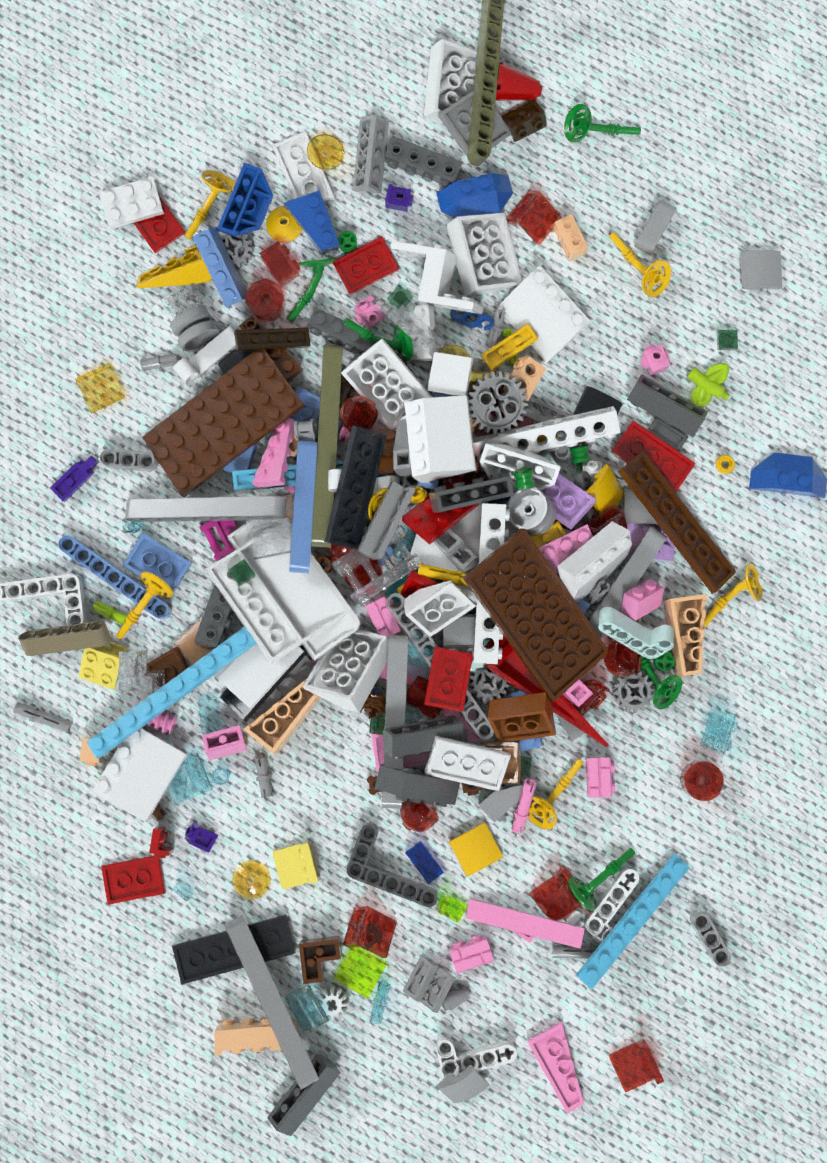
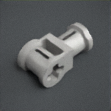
(306, 430)

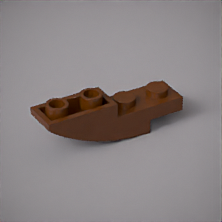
(281, 357)

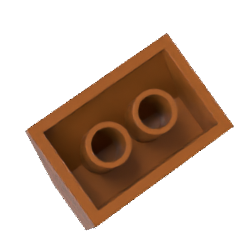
(522, 717)

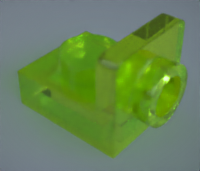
(451, 907)

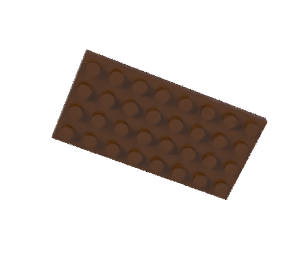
(223, 421)
(536, 614)

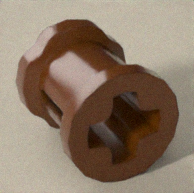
(325, 559)

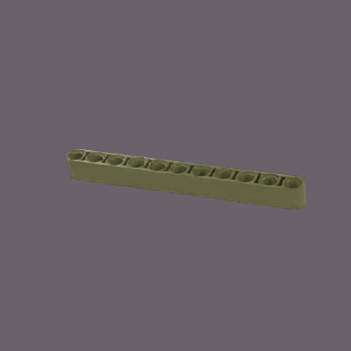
(485, 81)
(326, 442)

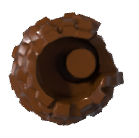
(374, 704)

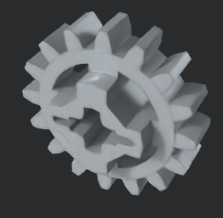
(239, 246)
(482, 687)
(644, 700)

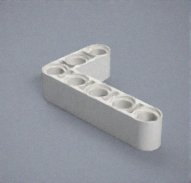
(44, 590)

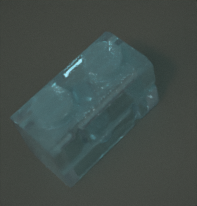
(718, 731)

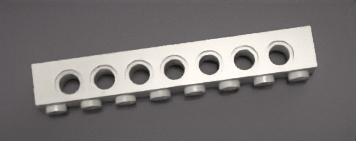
(609, 429)
(481, 653)

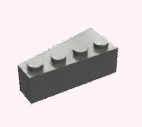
(417, 786)

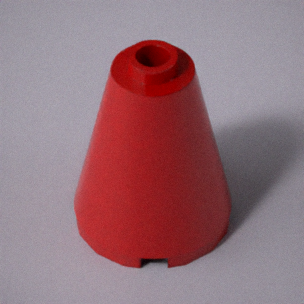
(516, 85)

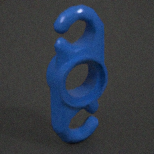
(472, 324)

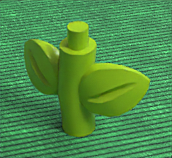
(709, 384)

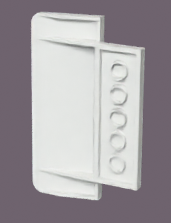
(284, 606)

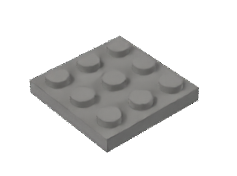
(458, 120)

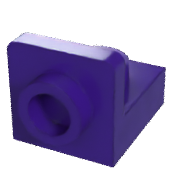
(200, 837)

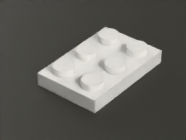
(131, 202)

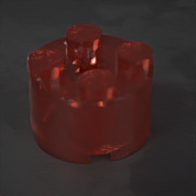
(266, 290)
(712, 783)

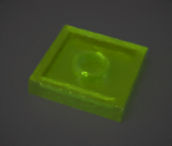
(360, 971)

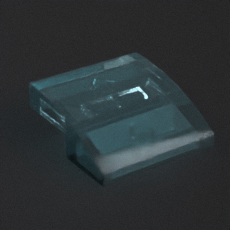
(189, 780)
(306, 1008)

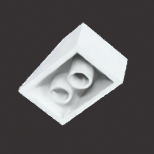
(437, 606)

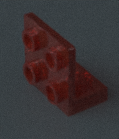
(534, 216)
(555, 895)
(370, 931)
(635, 1065)

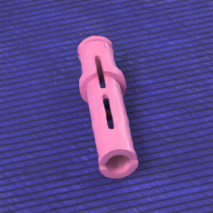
(522, 811)

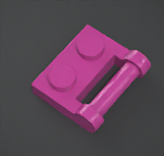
(224, 529)

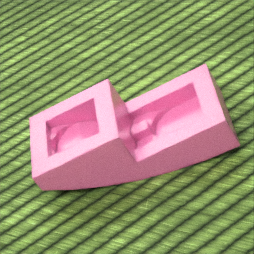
(578, 693)

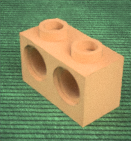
(570, 237)
(529, 380)

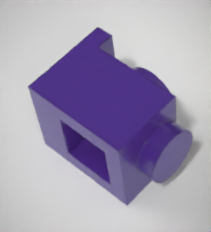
(393, 202)

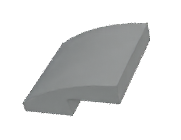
(761, 269)
(635, 511)
(429, 984)
(464, 1086)

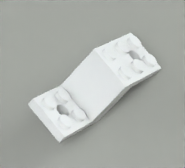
(436, 276)

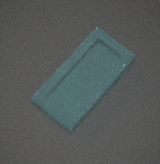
(209, 715)

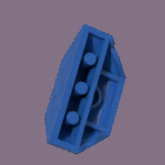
(475, 195)
(247, 203)
(789, 475)

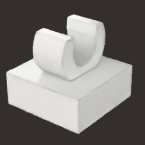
(573, 918)

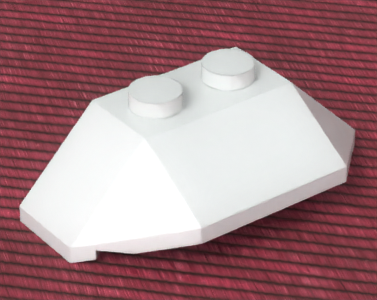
(507, 459)

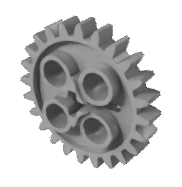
(511, 394)

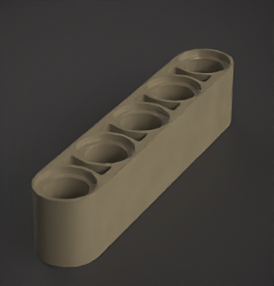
(65, 638)

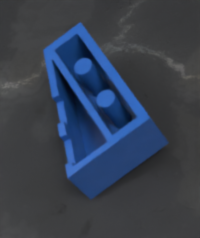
(314, 220)

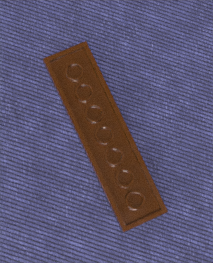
(677, 522)

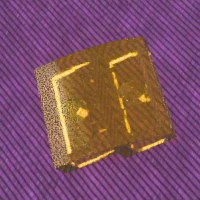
(100, 388)

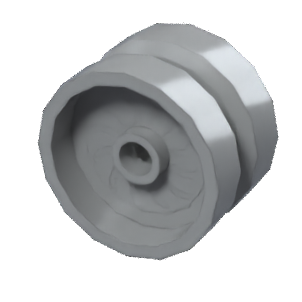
(194, 328)
(531, 511)

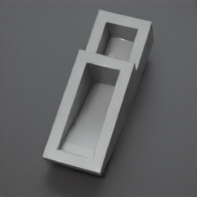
(457, 551)

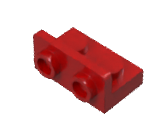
(157, 847)

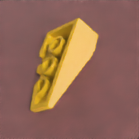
(177, 272)

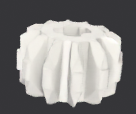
(340, 1000)

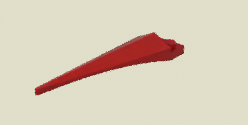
(515, 672)

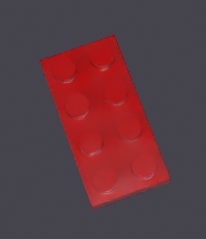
(668, 461)
(431, 524)

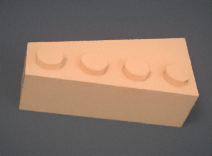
(687, 619)
(283, 719)
(246, 1035)

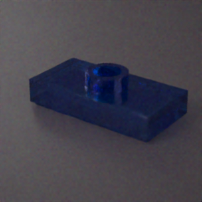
(424, 862)

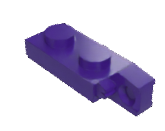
(74, 478)

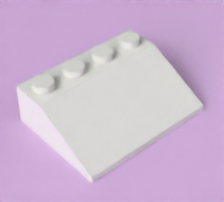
(449, 77)
(492, 263)
(547, 311)
(385, 381)
(439, 437)
(595, 560)
(349, 670)
(253, 675)
(140, 773)

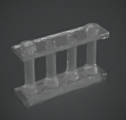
(353, 559)

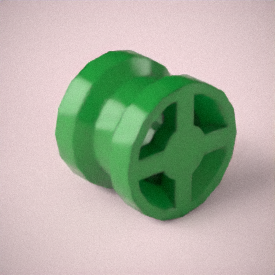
(347, 238)
(579, 454)
(524, 478)
(667, 662)

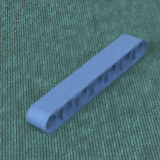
(303, 507)
(106, 575)

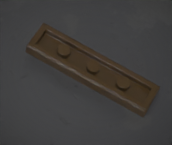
(272, 338)

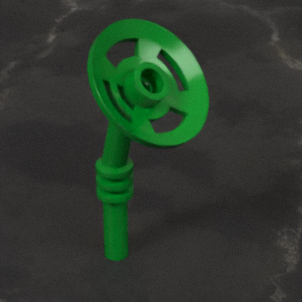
(585, 125)
(318, 268)
(399, 342)
(663, 689)
(583, 892)

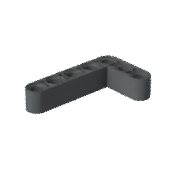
(384, 875)

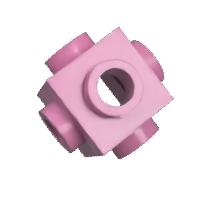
(368, 313)
(655, 359)

